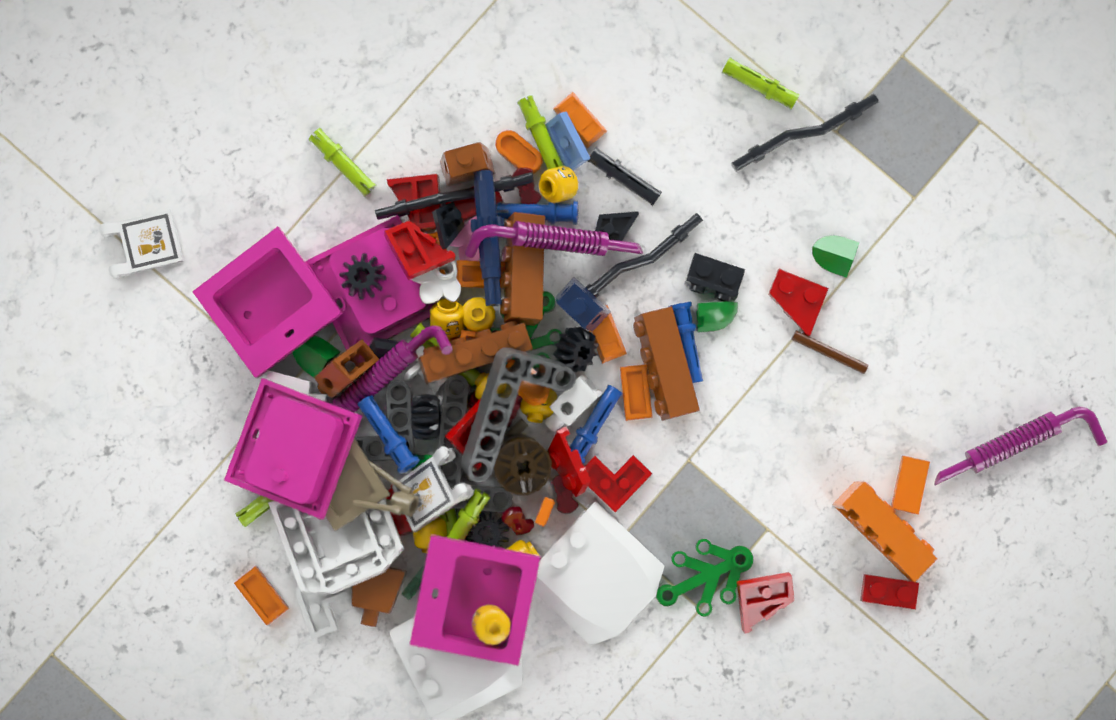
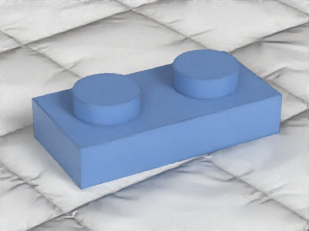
(567, 141)

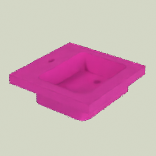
(264, 299)
(391, 310)
(297, 448)
(467, 579)

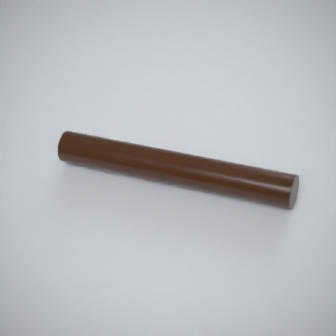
(829, 352)

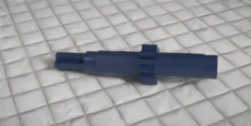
(489, 247)

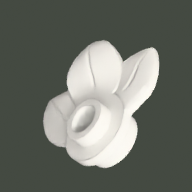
(436, 285)

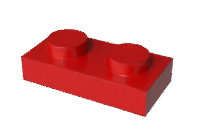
(889, 591)

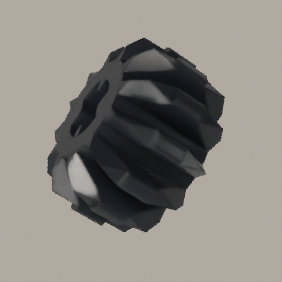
(372, 278)
(576, 348)
(425, 416)
(478, 538)

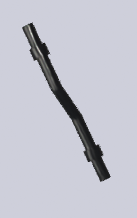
(851, 113)
(404, 207)
(677, 235)

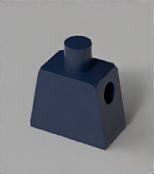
(582, 305)

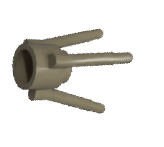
(400, 503)

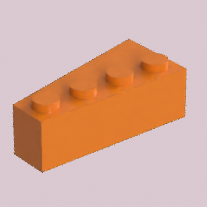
(885, 530)

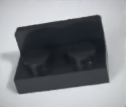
(714, 277)

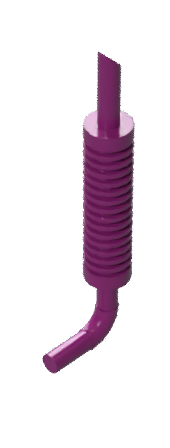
(552, 238)
(389, 367)
(1021, 439)

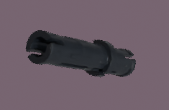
(624, 176)

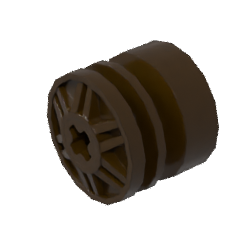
(521, 448)

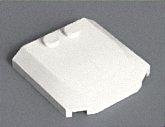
(335, 560)
(598, 576)
(453, 682)

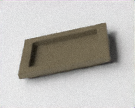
(356, 482)

